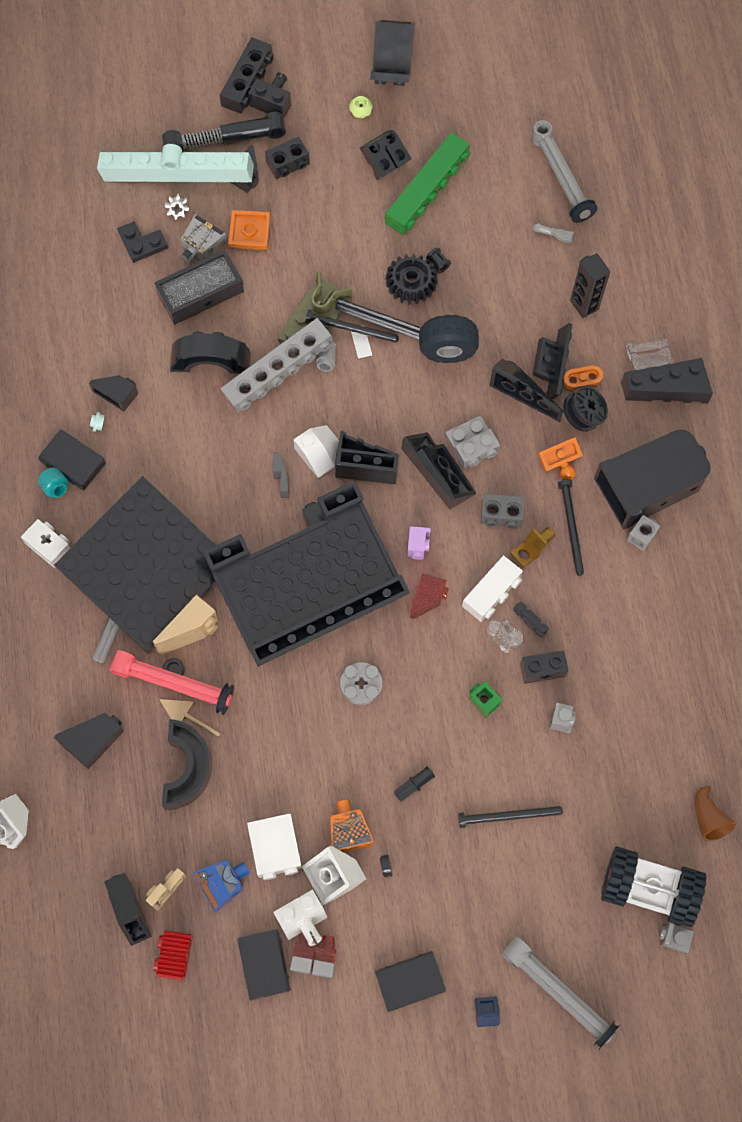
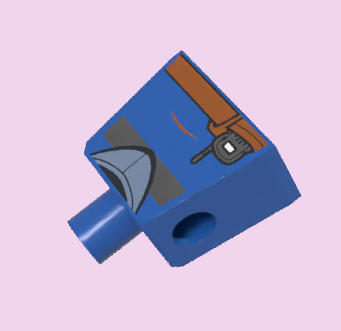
(221, 882)

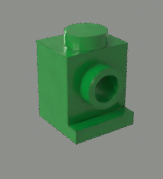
(485, 690)

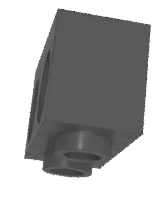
(502, 505)

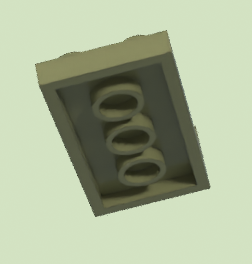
(320, 299)

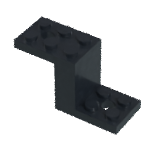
(392, 52)

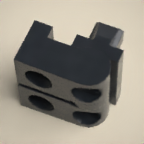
(385, 153)

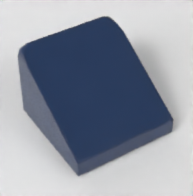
(487, 1012)

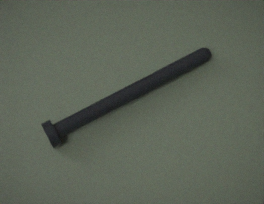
(351, 327)
(565, 485)
(508, 815)

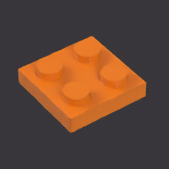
(249, 230)

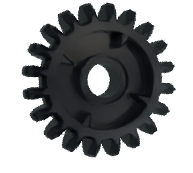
(411, 267)

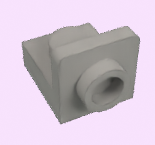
(676, 937)

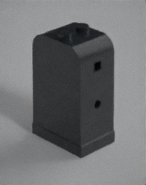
(653, 476)

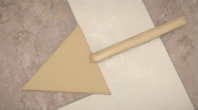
(178, 711)

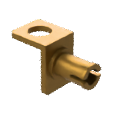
(533, 545)

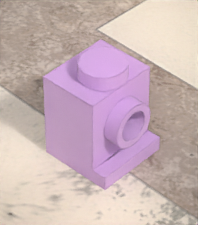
(418, 542)

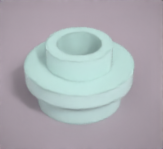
(97, 421)

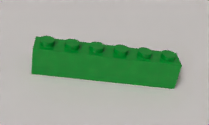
(427, 184)

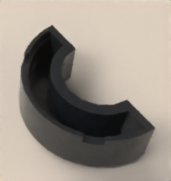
(209, 349)
(198, 769)

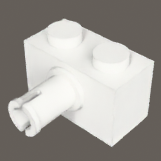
(301, 917)

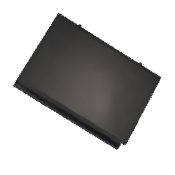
(73, 459)
(264, 964)
(410, 981)

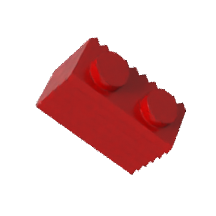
(173, 955)

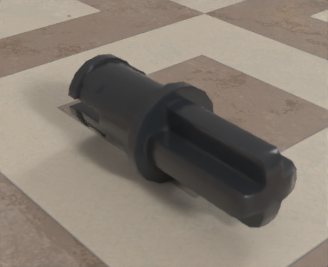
(414, 784)

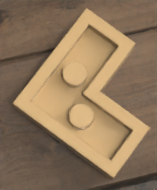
(160, 894)

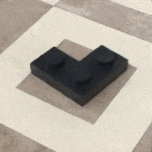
(141, 246)

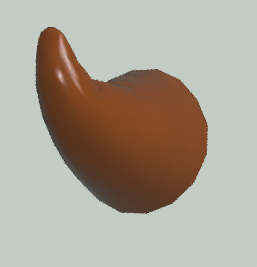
(711, 820)

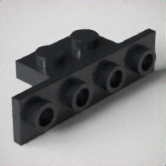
(551, 360)

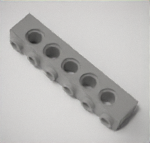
(265, 366)

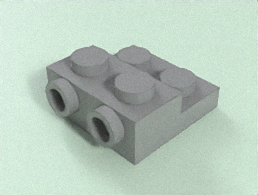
(473, 442)

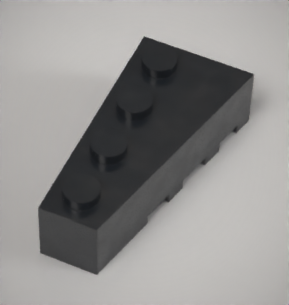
(670, 382)

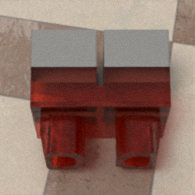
(324, 957)

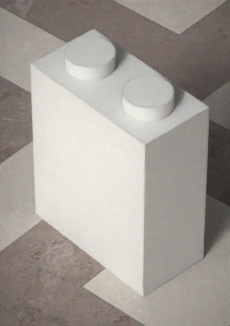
(274, 846)

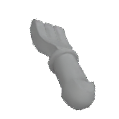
(560, 234)

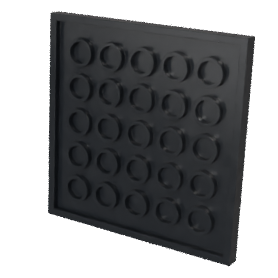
(140, 563)

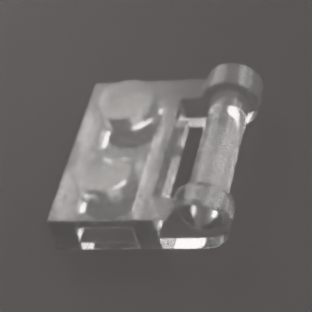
(649, 359)

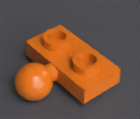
(560, 456)

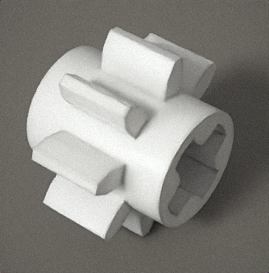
(176, 200)

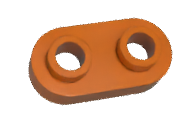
(581, 376)

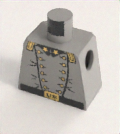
(201, 240)

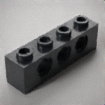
(245, 74)
(589, 285)

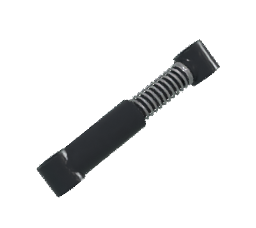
(271, 126)

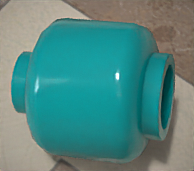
(53, 482)

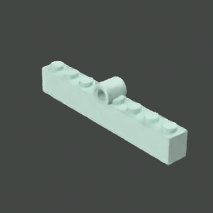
(175, 166)

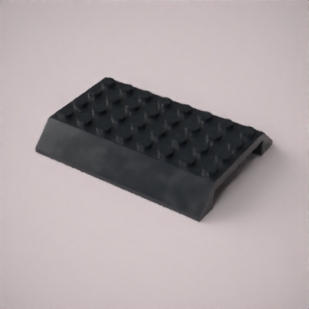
(308, 579)

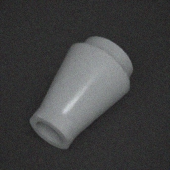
(327, 360)

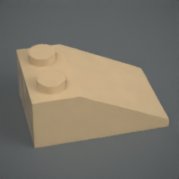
(187, 627)

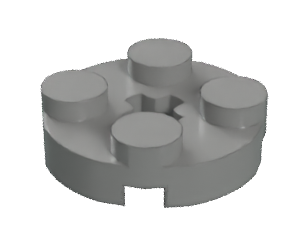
(352, 675)

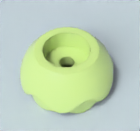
(360, 112)

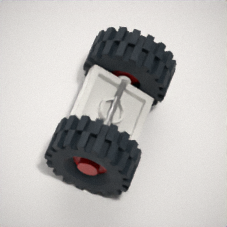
(654, 886)

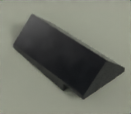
(438, 468)

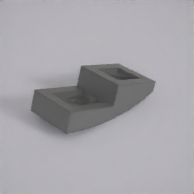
(279, 472)

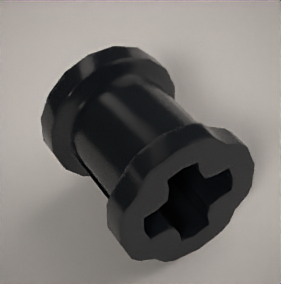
(439, 261)

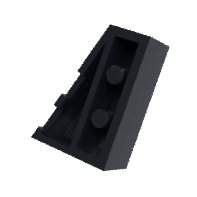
(365, 462)

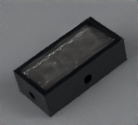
(199, 287)

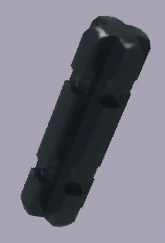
(530, 619)

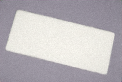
(361, 345)

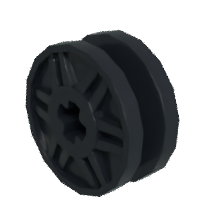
(585, 408)

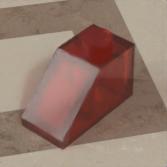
(429, 595)

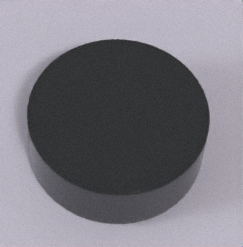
(174, 665)
(386, 866)

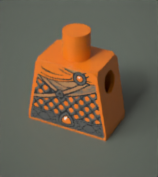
(349, 829)

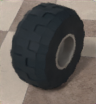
(449, 339)

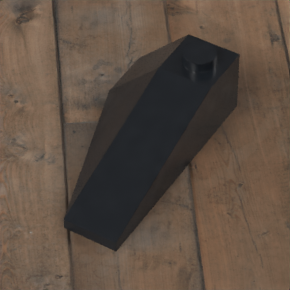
(517, 384)

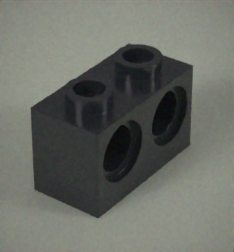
(285, 154)

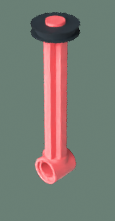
(127, 665)

